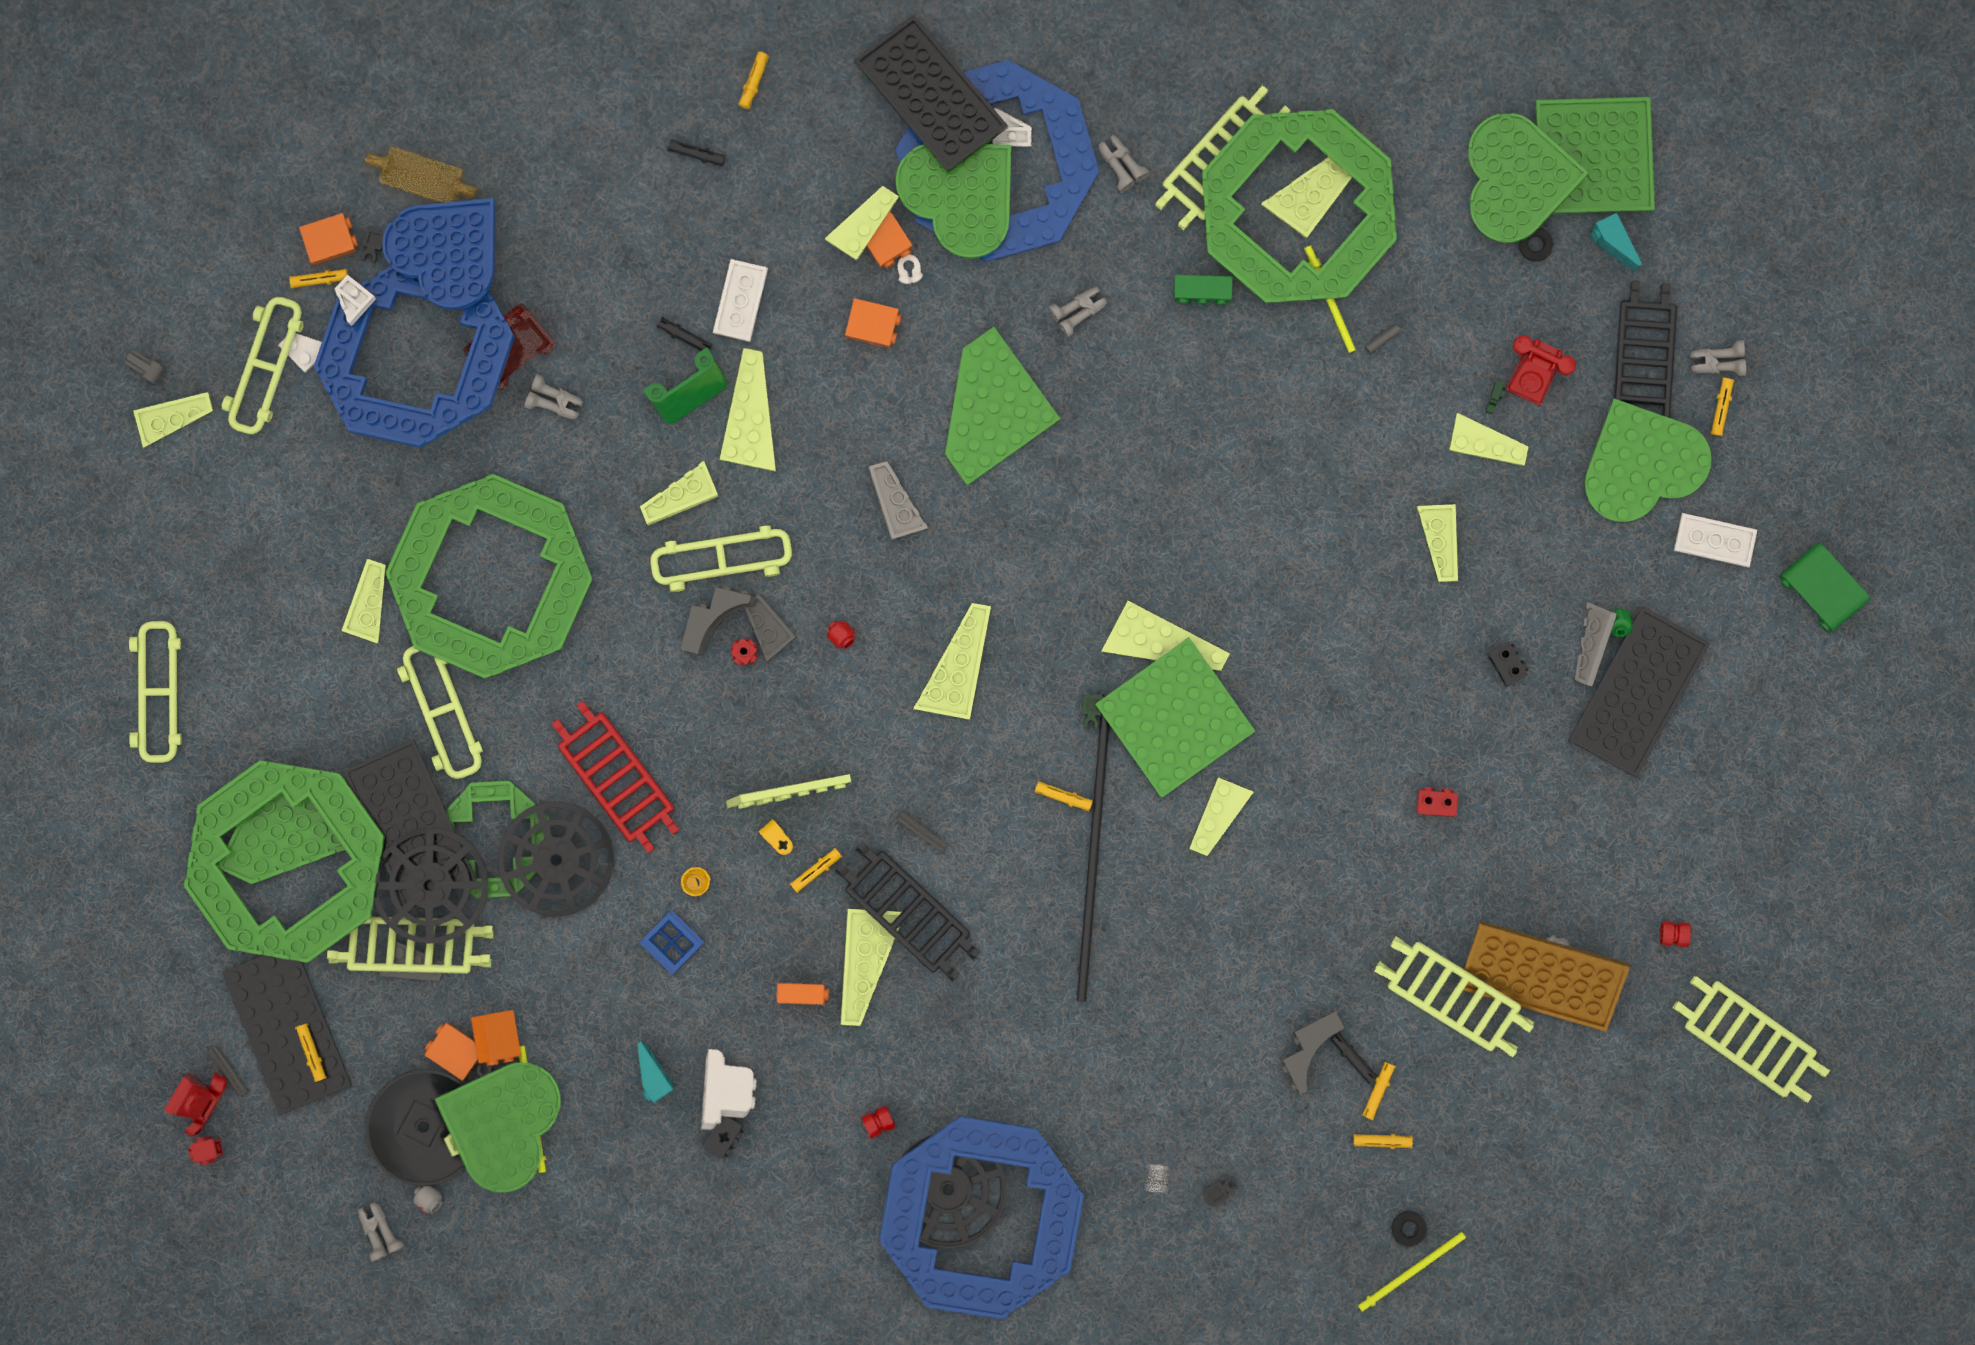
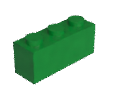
(1202, 289)

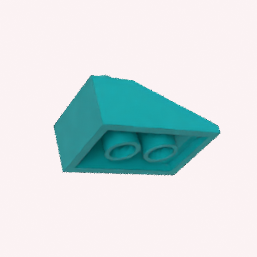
(1613, 239)
(653, 1076)

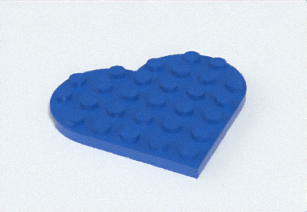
(445, 248)

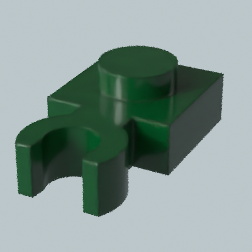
(1497, 392)
(1090, 709)

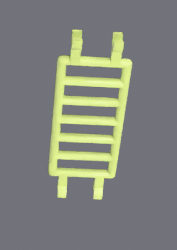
(1205, 142)
(469, 960)
(1763, 1020)
(1497, 1039)

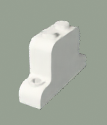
(725, 1090)

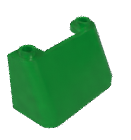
(691, 392)
(1825, 586)

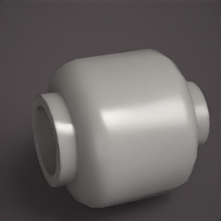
(427, 1199)

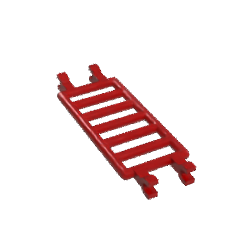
(634, 763)

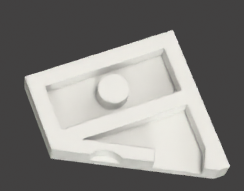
(1017, 133)
(353, 299)
(303, 351)

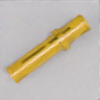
(750, 87)
(297, 281)
(1727, 384)
(1063, 796)
(834, 856)
(311, 1053)
(1379, 1090)
(1383, 1141)

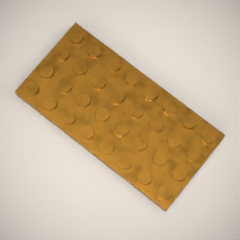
(1546, 975)

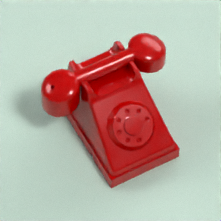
(1537, 368)
(196, 1100)

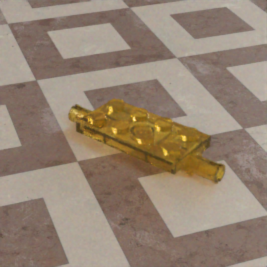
(420, 175)

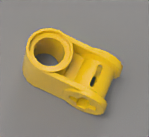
(774, 835)

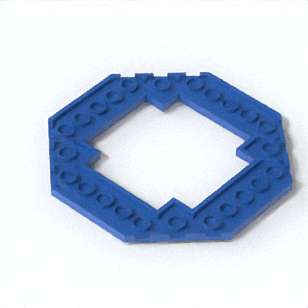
(1069, 142)
(398, 421)
(907, 1203)

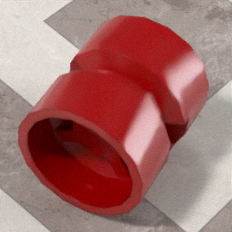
(1675, 934)
(878, 1122)

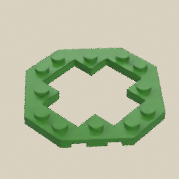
(462, 811)

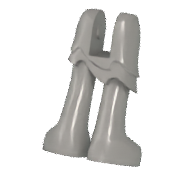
(1114, 159)
(1080, 301)
(1713, 366)
(562, 396)
(370, 1227)

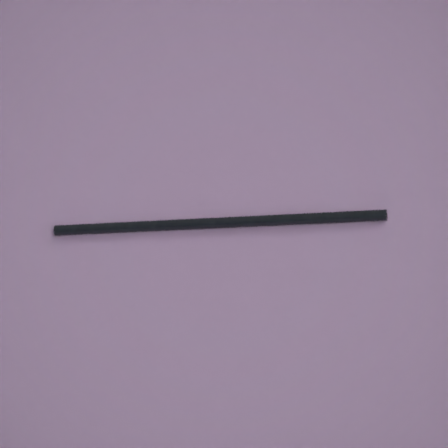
(1093, 859)

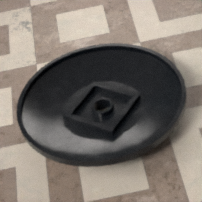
(393, 1131)

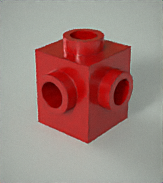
(751, 655)

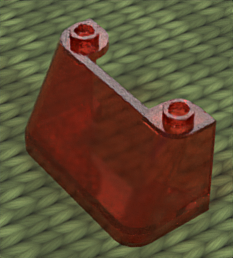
(528, 341)

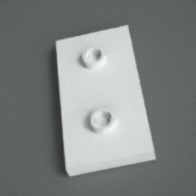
(740, 300)
(1715, 540)

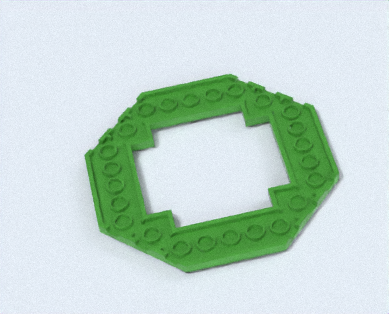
(1346, 149)
(420, 547)
(222, 903)

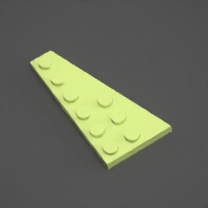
(1308, 197)
(749, 426)
(1150, 637)
(956, 675)
(784, 793)
(865, 956)

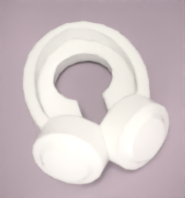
(917, 275)

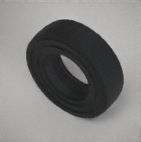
(1540, 255)
(1397, 1228)

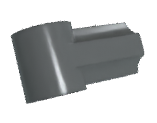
(148, 368)

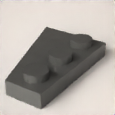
(769, 628)
(419, 958)

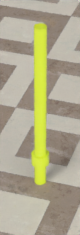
(1316, 264)

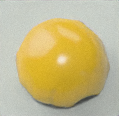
(689, 882)

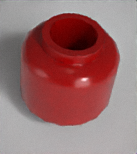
(841, 634)

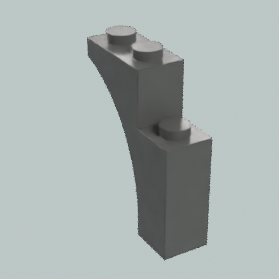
(705, 618)
(1310, 1039)

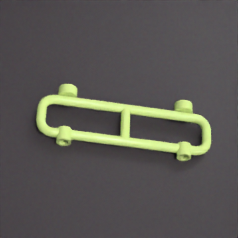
(263, 316)
(770, 567)
(138, 644)
(442, 761)

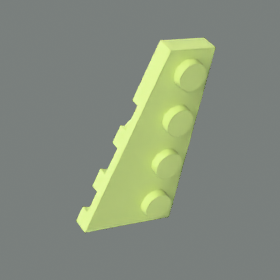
(859, 228)
(165, 418)
(1480, 441)
(684, 494)
(1441, 536)
(366, 606)
(1221, 810)

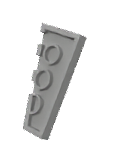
(895, 504)
(1597, 632)

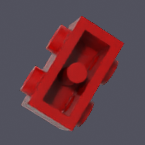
(1436, 806)
(205, 1150)

